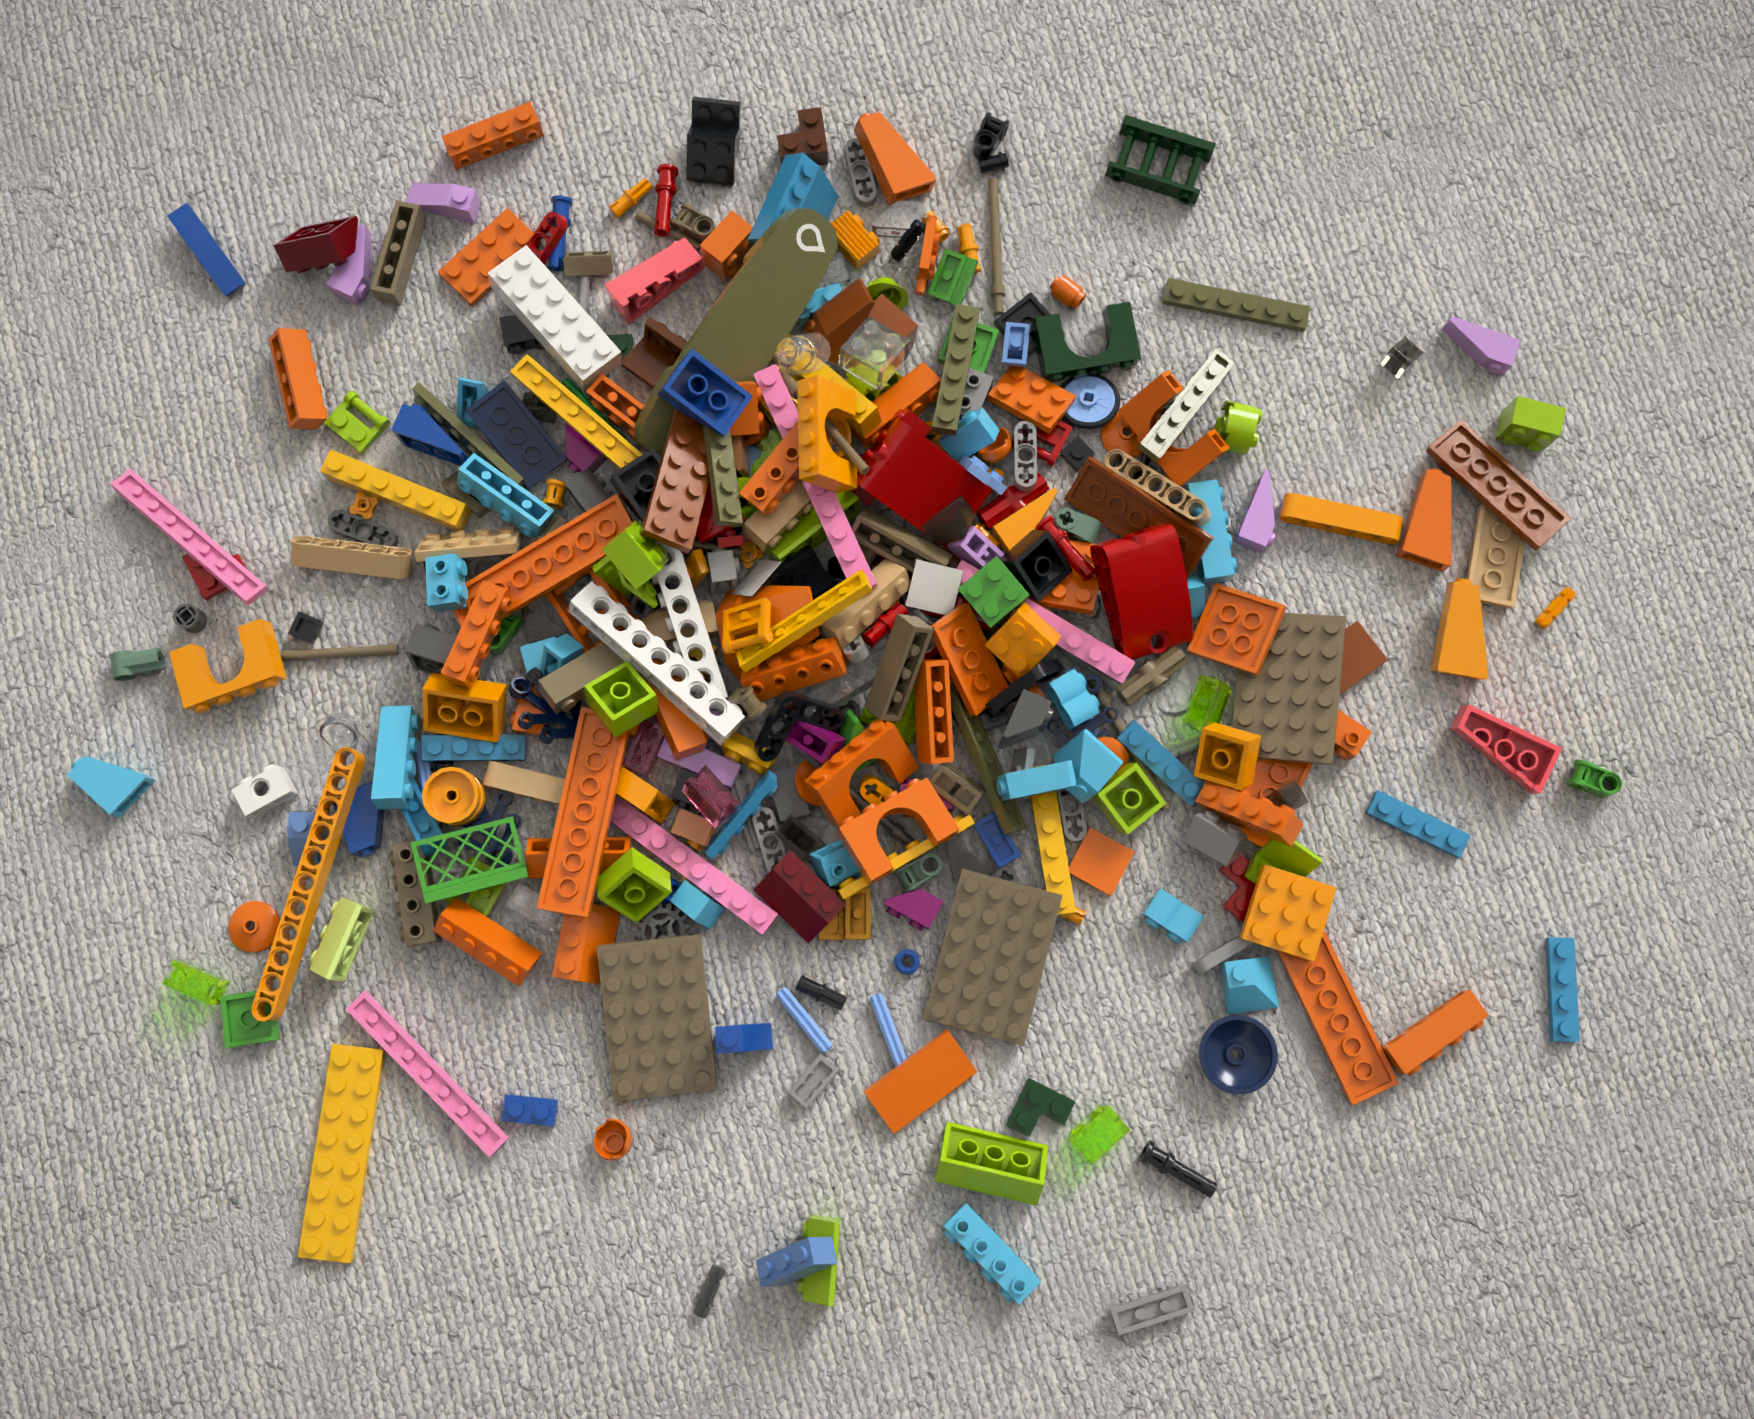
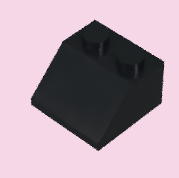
(1037, 563)

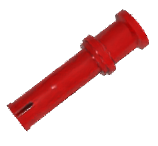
(666, 190)
(1071, 554)

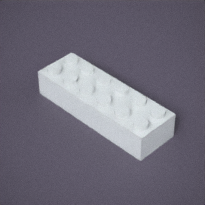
(554, 318)

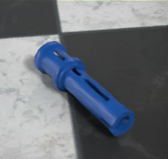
(561, 205)

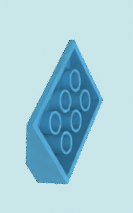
(796, 185)

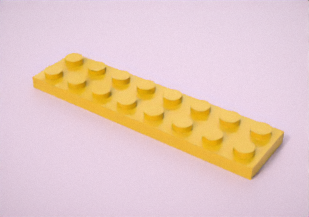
(341, 1153)

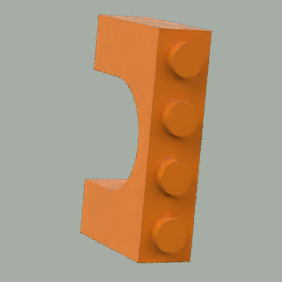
(1142, 414)
(832, 780)
(917, 801)

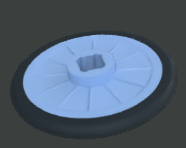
(1104, 401)

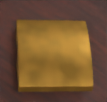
(852, 921)

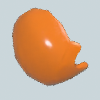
(997, 450)
(613, 1139)

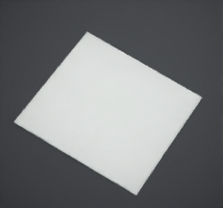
(756, 577)
(934, 587)

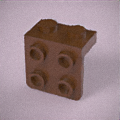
(653, 352)

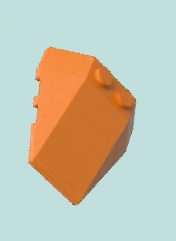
(784, 602)

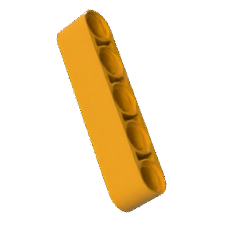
(1341, 518)

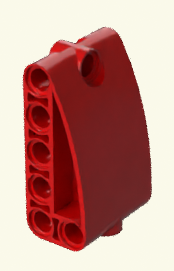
(918, 476)
(1144, 590)

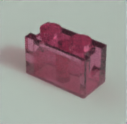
(644, 749)
(710, 796)

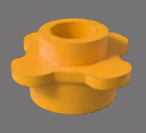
(369, 510)
(748, 561)

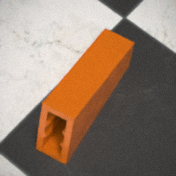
(892, 159)
(1428, 524)

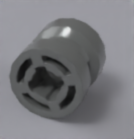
(195, 621)

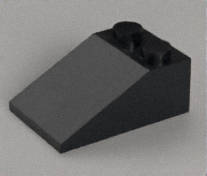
(636, 482)

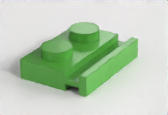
(952, 277)

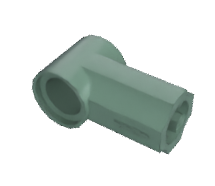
(129, 664)

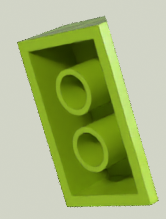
(821, 1285)

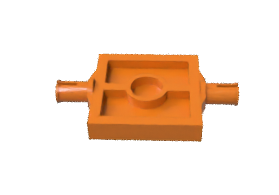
(928, 256)

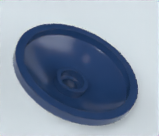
(1255, 1060)

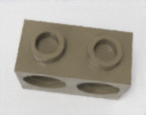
(956, 787)

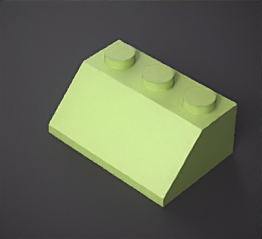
(341, 939)

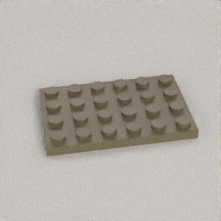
(1296, 691)
(993, 956)
(657, 1017)

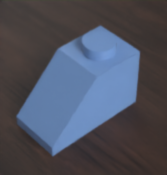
(298, 830)

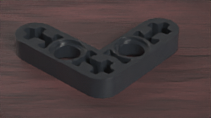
(1037, 675)
(793, 712)

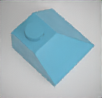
(1091, 764)
(1248, 985)

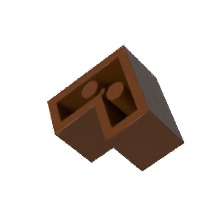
(810, 139)

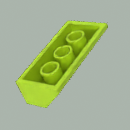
(810, 530)
(992, 1163)

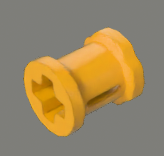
(559, 487)

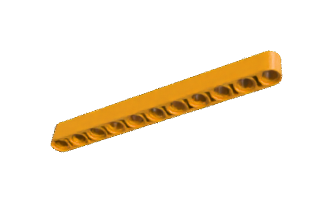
(299, 893)

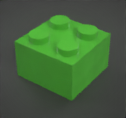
(994, 592)

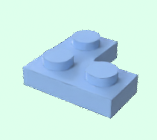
(980, 471)

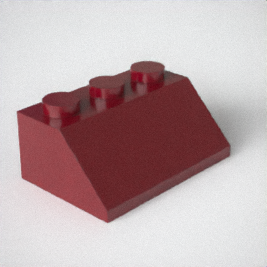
(318, 245)
(799, 897)

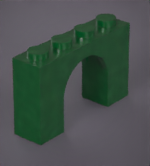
(1059, 361)

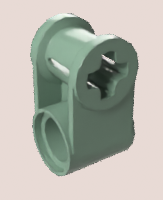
(1078, 526)
(916, 873)

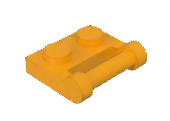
(744, 619)

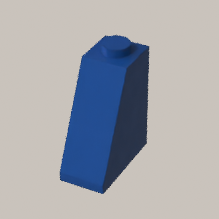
(364, 823)
(743, 1038)

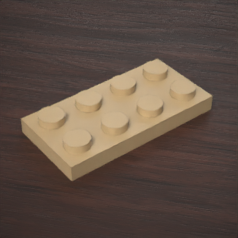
(478, 543)
(1495, 559)

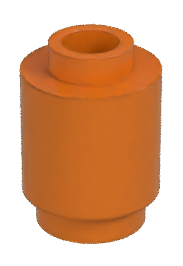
(1067, 292)

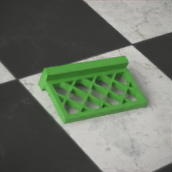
(475, 881)

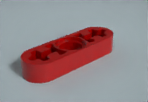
(551, 241)

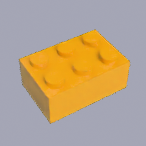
(463, 711)

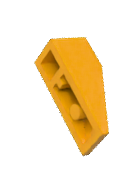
(1023, 521)

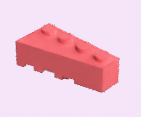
(654, 279)
(1511, 749)

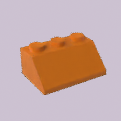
(578, 943)

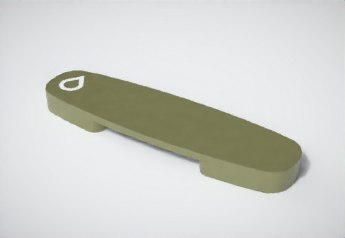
(752, 310)

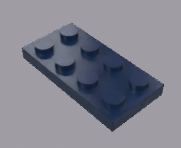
(516, 434)

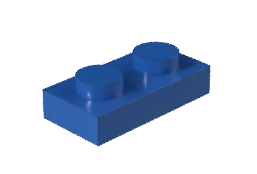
(998, 845)
(530, 1110)

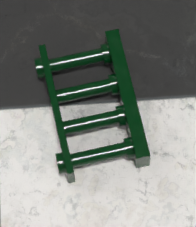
(1166, 138)

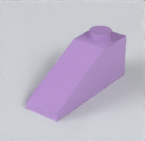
(446, 200)
(352, 279)
(1485, 346)
(1258, 520)
(975, 548)
(723, 768)

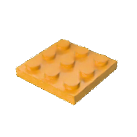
(1288, 912)

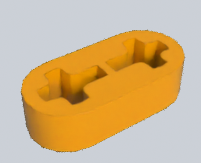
(880, 786)

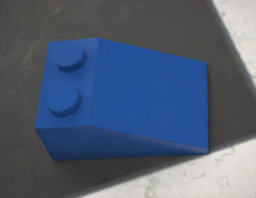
(705, 393)
(420, 432)

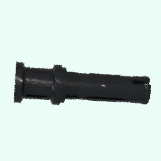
(1167, 1163)

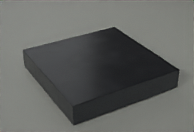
(1023, 312)

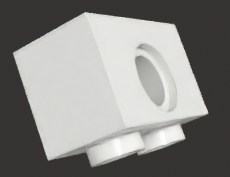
(279, 791)

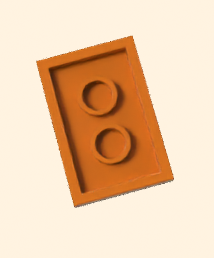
(1031, 398)

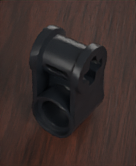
(990, 133)

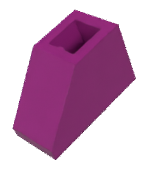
(916, 906)

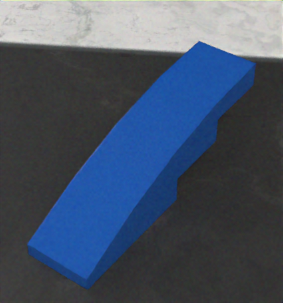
(206, 249)

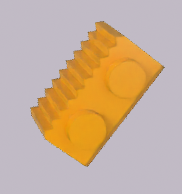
(854, 240)

